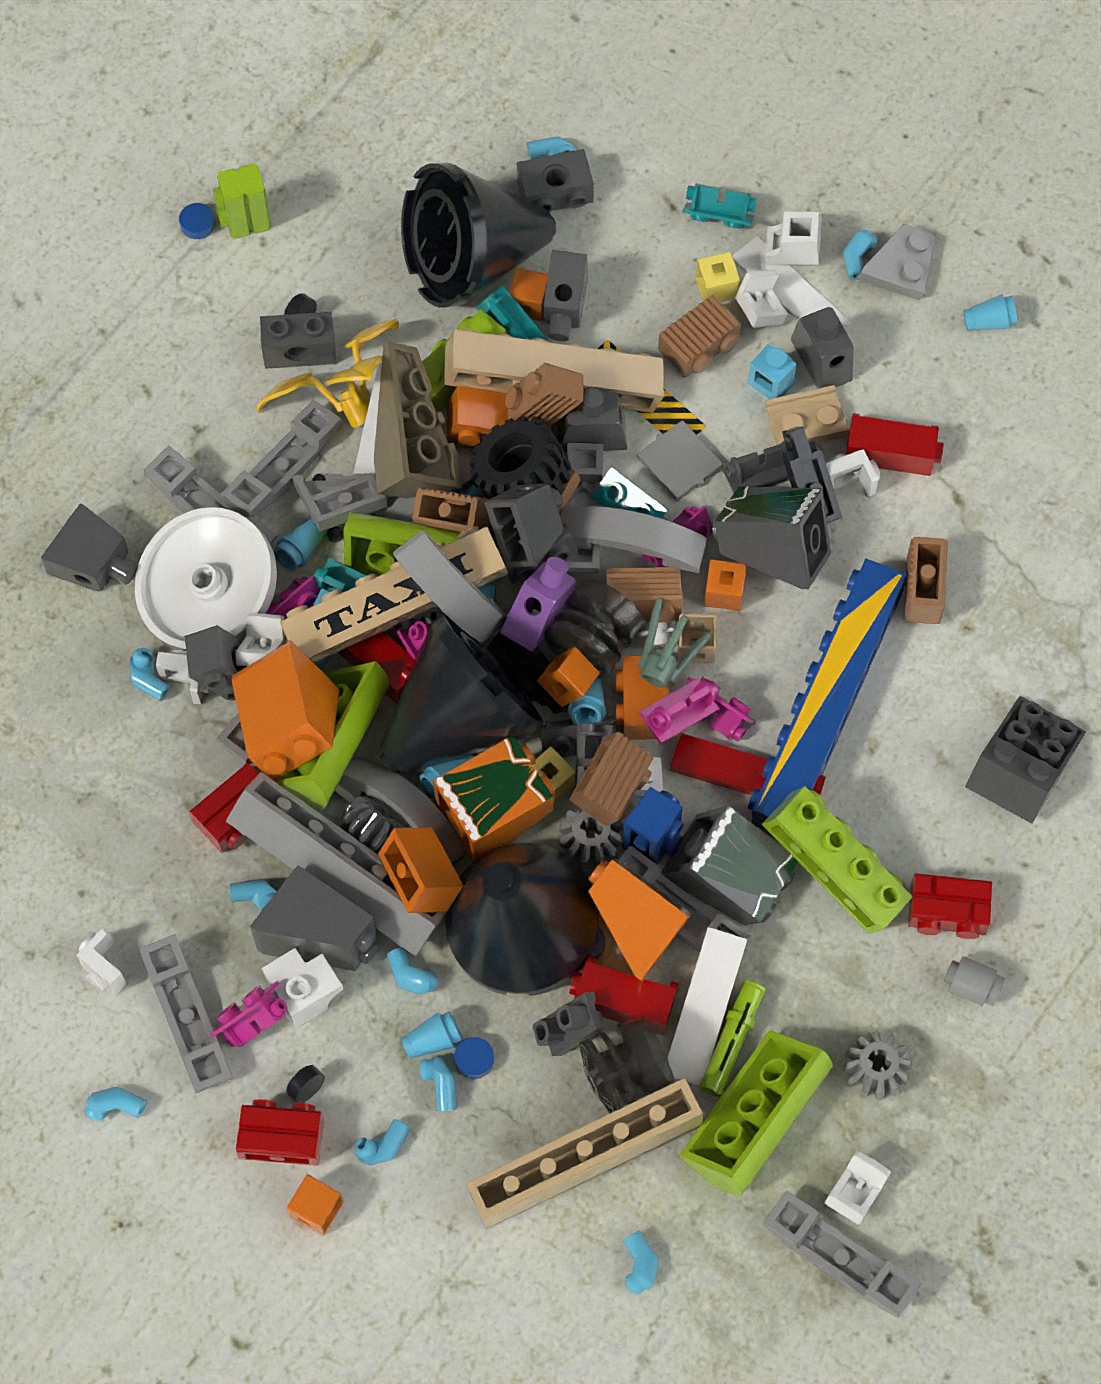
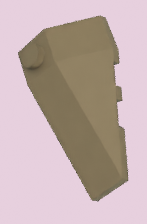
(409, 433)

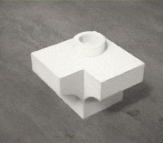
(795, 239)
(303, 986)

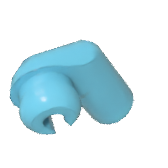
(859, 244)
(444, 1082)
(644, 1266)

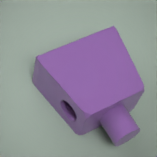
(545, 592)

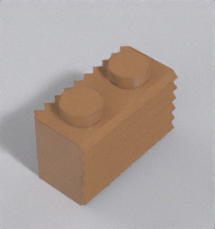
(699, 337)
(545, 394)
(450, 510)
(926, 580)
(647, 584)
(612, 779)

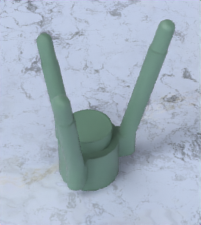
(659, 667)

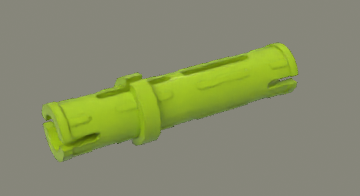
(715, 1078)

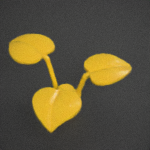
(355, 398)

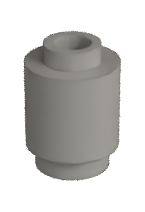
(974, 981)

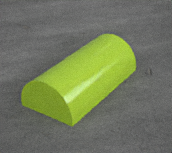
(373, 539)
(359, 698)
(756, 1111)

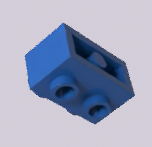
(654, 825)

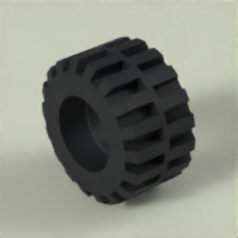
(519, 455)

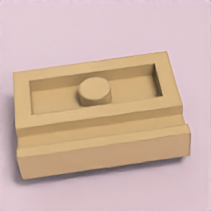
(814, 410)

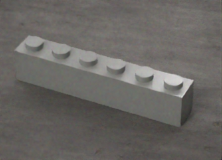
(308, 839)

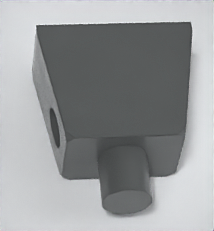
(565, 293)
(821, 342)
(595, 421)
(525, 523)
(88, 552)

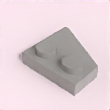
(902, 263)

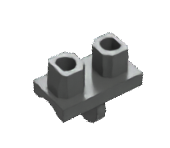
(569, 1025)

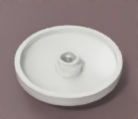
(204, 574)

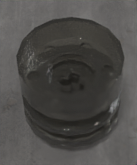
(597, 623)
(626, 1066)

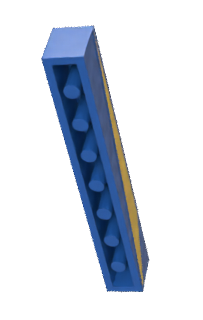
(831, 687)

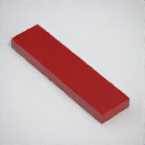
(722, 765)

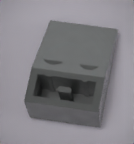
(1025, 759)

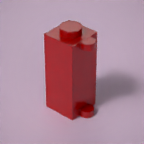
(896, 444)
(388, 655)
(625, 996)

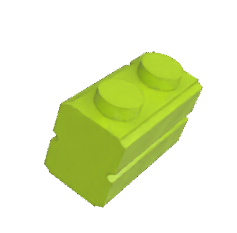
(242, 201)

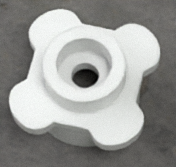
(662, 635)

